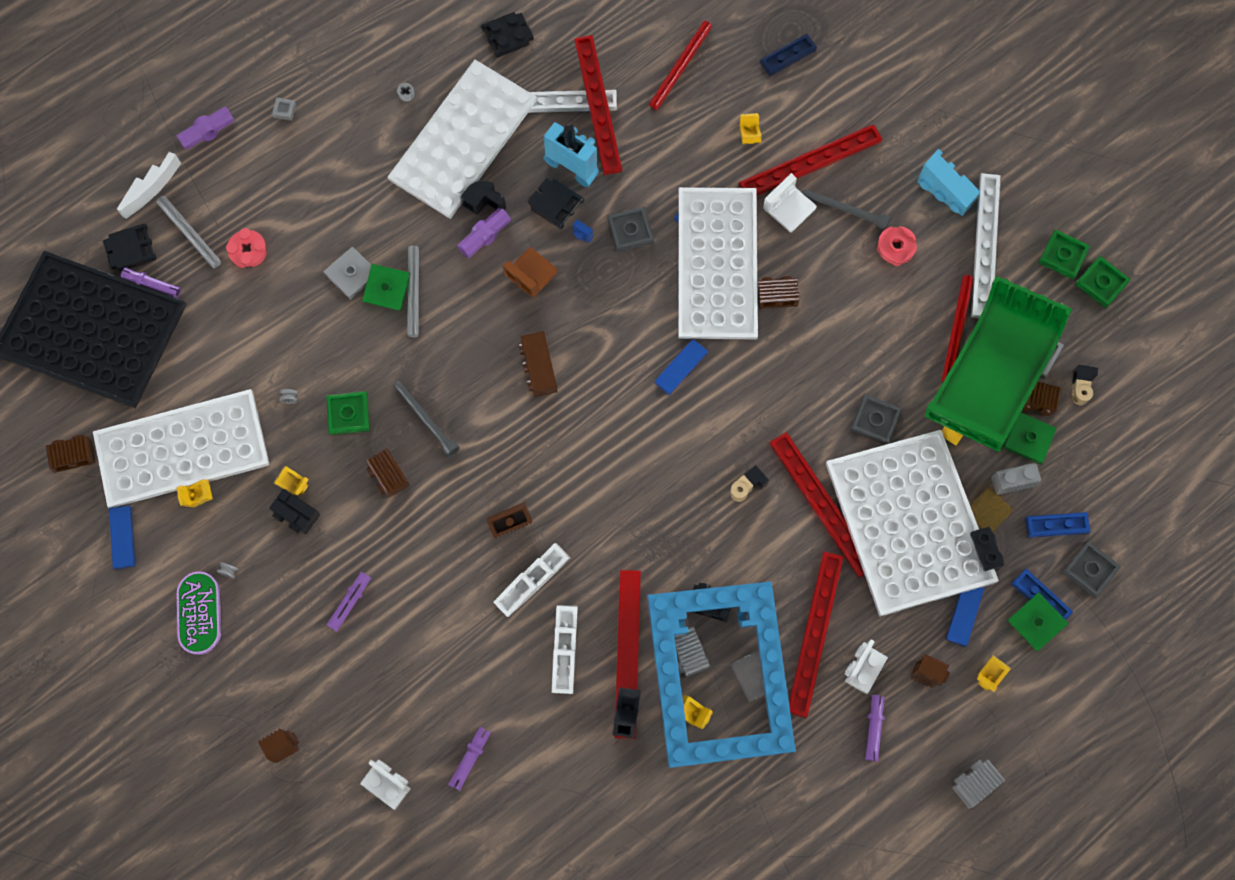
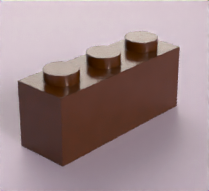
(538, 364)

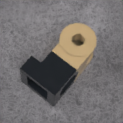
(1081, 384)
(747, 483)

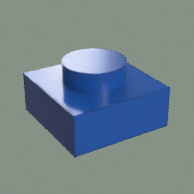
(582, 231)

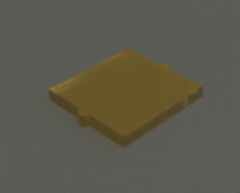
(990, 510)

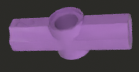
(205, 128)
(484, 232)

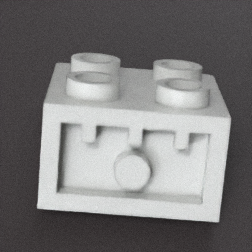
(788, 204)
(866, 668)
(384, 785)

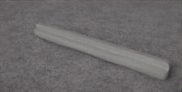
(189, 232)
(413, 292)

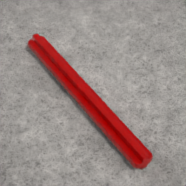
(680, 65)
(958, 324)

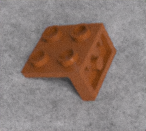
(530, 272)

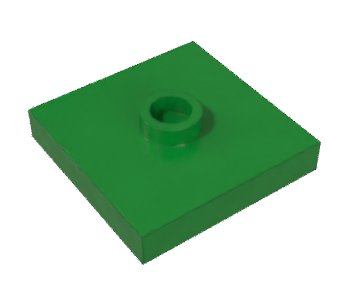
(1064, 254)
(1102, 282)
(386, 287)
(348, 413)
(1030, 438)
(1037, 621)

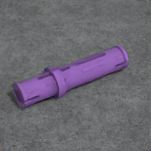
(151, 283)
(361, 580)
(875, 726)
(469, 758)

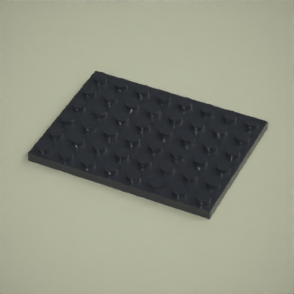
(89, 329)

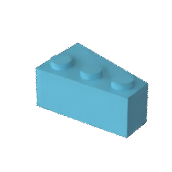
(947, 184)

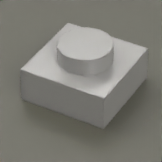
(284, 109)

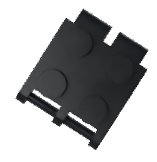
(509, 33)
(554, 202)
(128, 248)

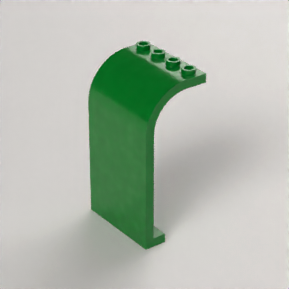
(999, 364)

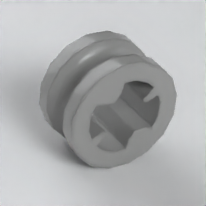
(405, 86)
(288, 396)
(227, 570)

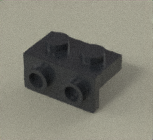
(986, 549)

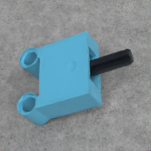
(572, 152)

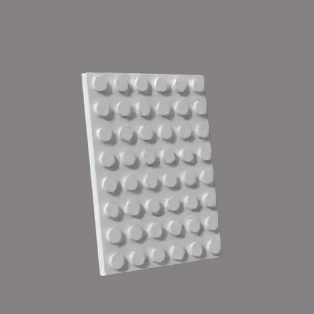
(909, 522)

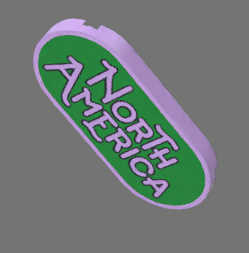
(198, 613)

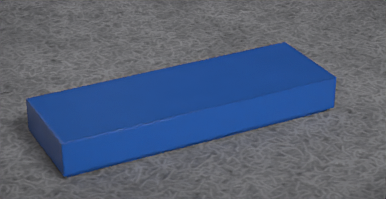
(681, 367)
(1057, 525)
(122, 537)
(1029, 586)
(964, 616)

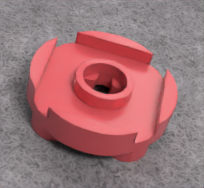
(242, 239)
(891, 254)

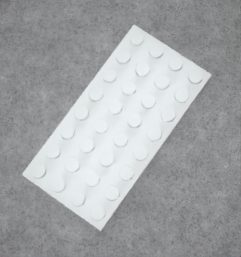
(462, 138)
(717, 263)
(180, 448)

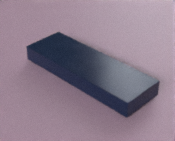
(788, 54)

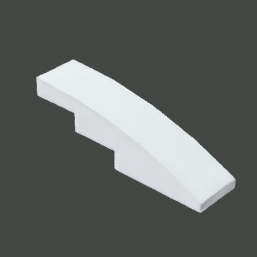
(144, 190)
(531, 580)
(564, 649)

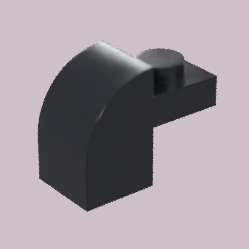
(480, 194)
(626, 712)

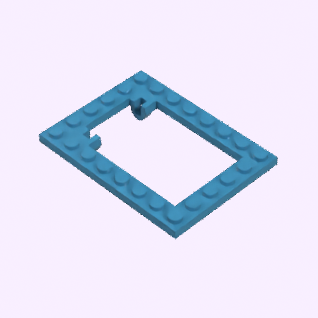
(667, 619)

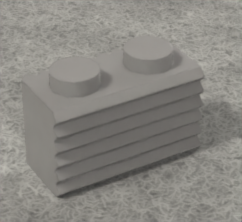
(1015, 479)
(690, 653)
(978, 783)

